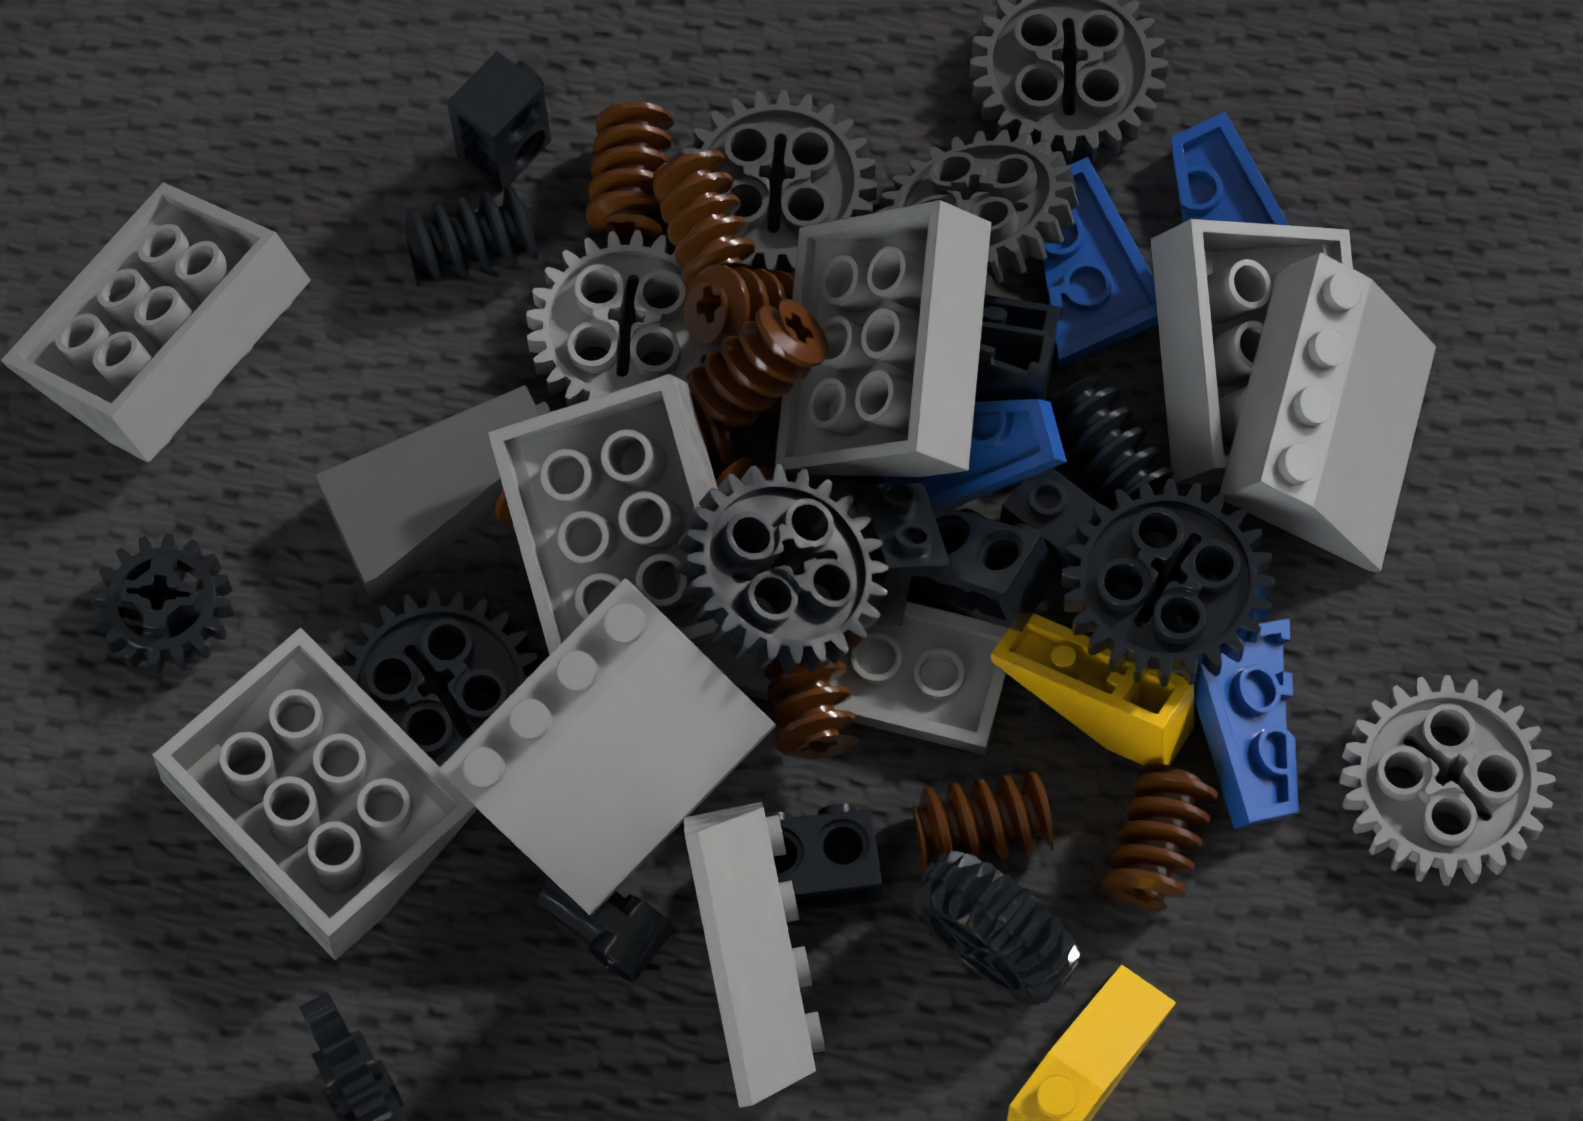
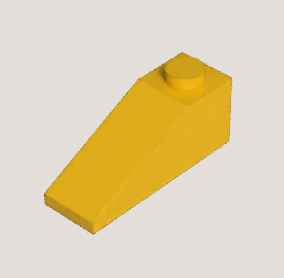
(1120, 714)
(1093, 1052)

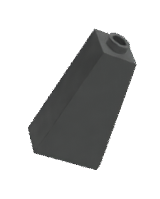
(420, 491)

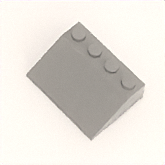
(1211, 314)
(158, 319)
(904, 339)
(1330, 411)
(607, 499)
(607, 747)
(314, 791)
(751, 949)

